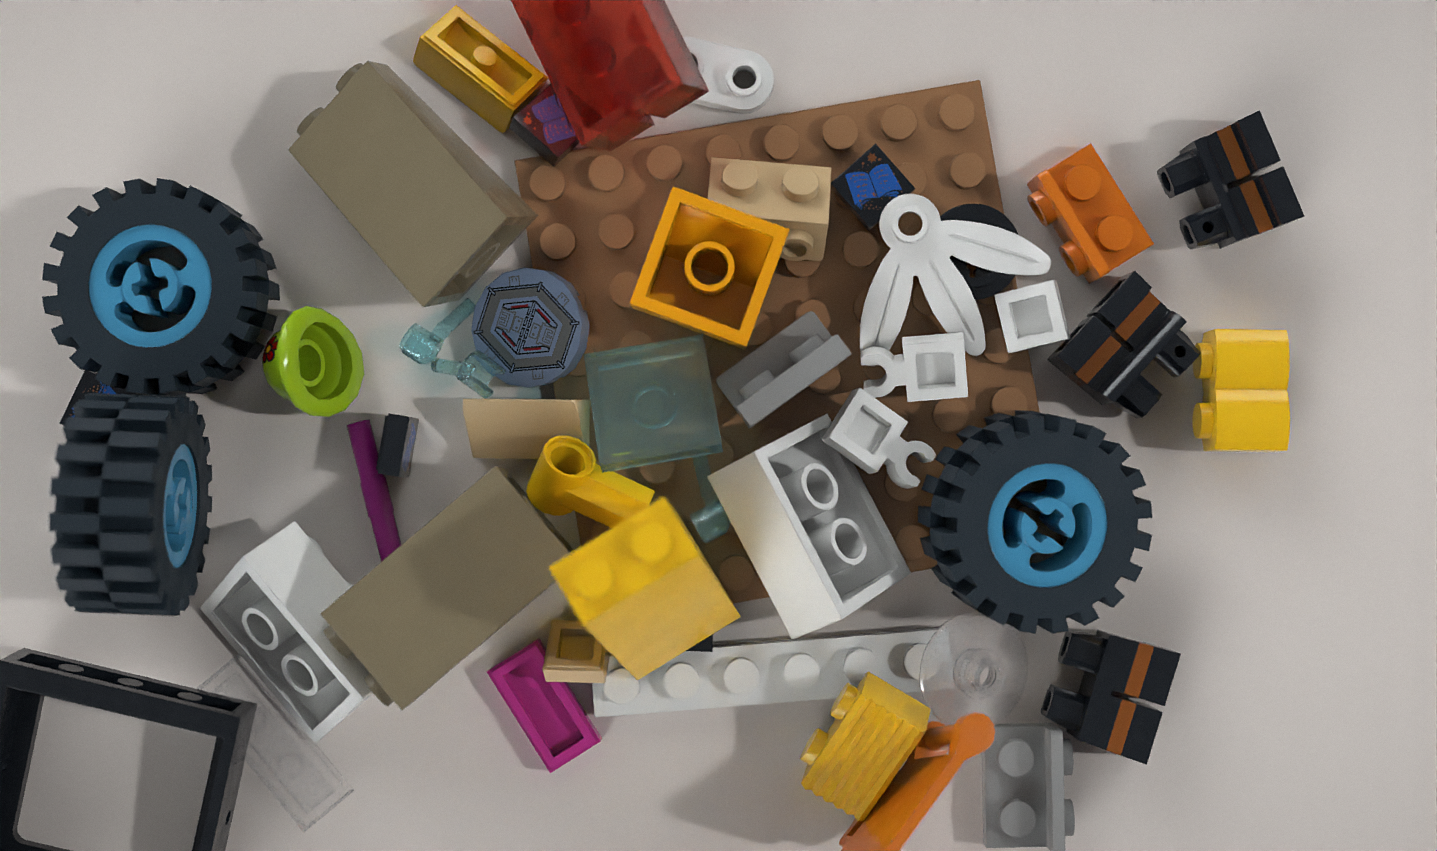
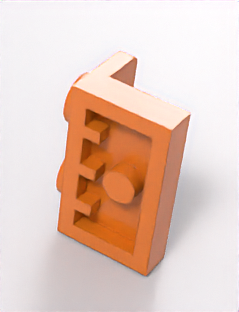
(1087, 214)

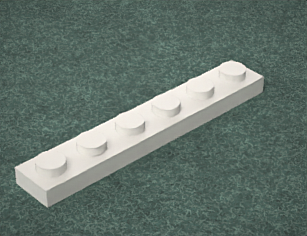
(765, 673)

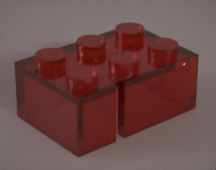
(612, 64)

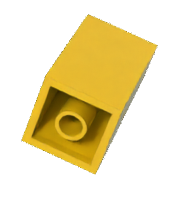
(645, 589)

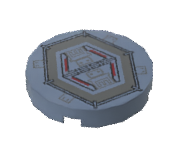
(531, 326)

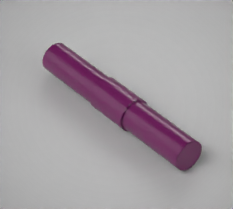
(374, 488)

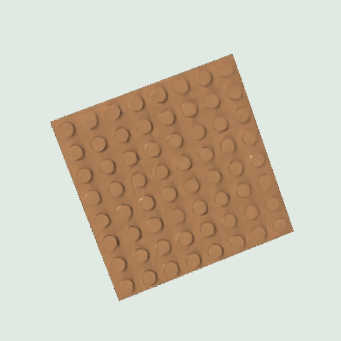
(599, 224)

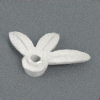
(942, 283)

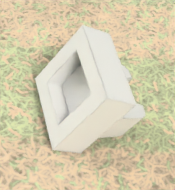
(1032, 316)

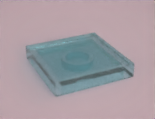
(652, 403)

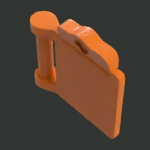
(919, 783)

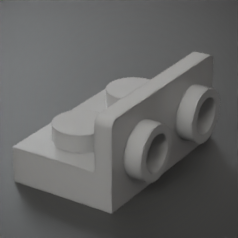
(781, 368)
(1026, 787)

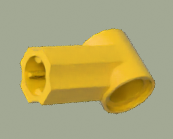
(571, 480)

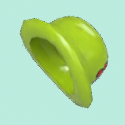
(314, 362)

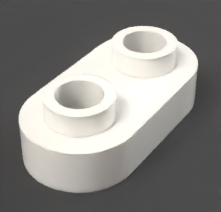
(718, 66)

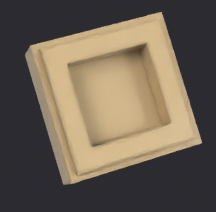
(574, 654)

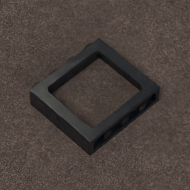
(33, 674)

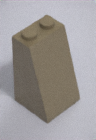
(409, 184)
(446, 589)

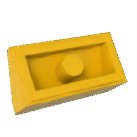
(478, 68)

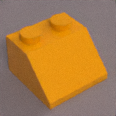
(709, 267)

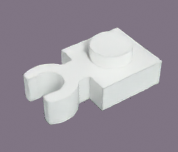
(929, 367)
(870, 437)

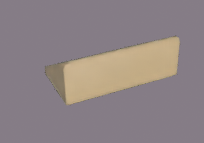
(522, 425)

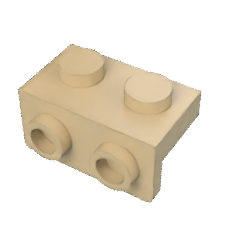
(780, 194)

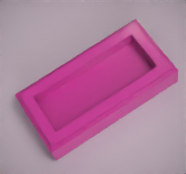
(544, 709)

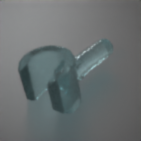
(425, 345)
(473, 372)
(712, 519)

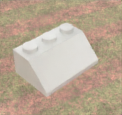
(809, 528)
(274, 621)

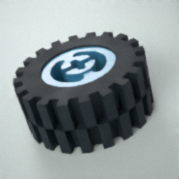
(103, 287)
(1082, 478)
(131, 504)

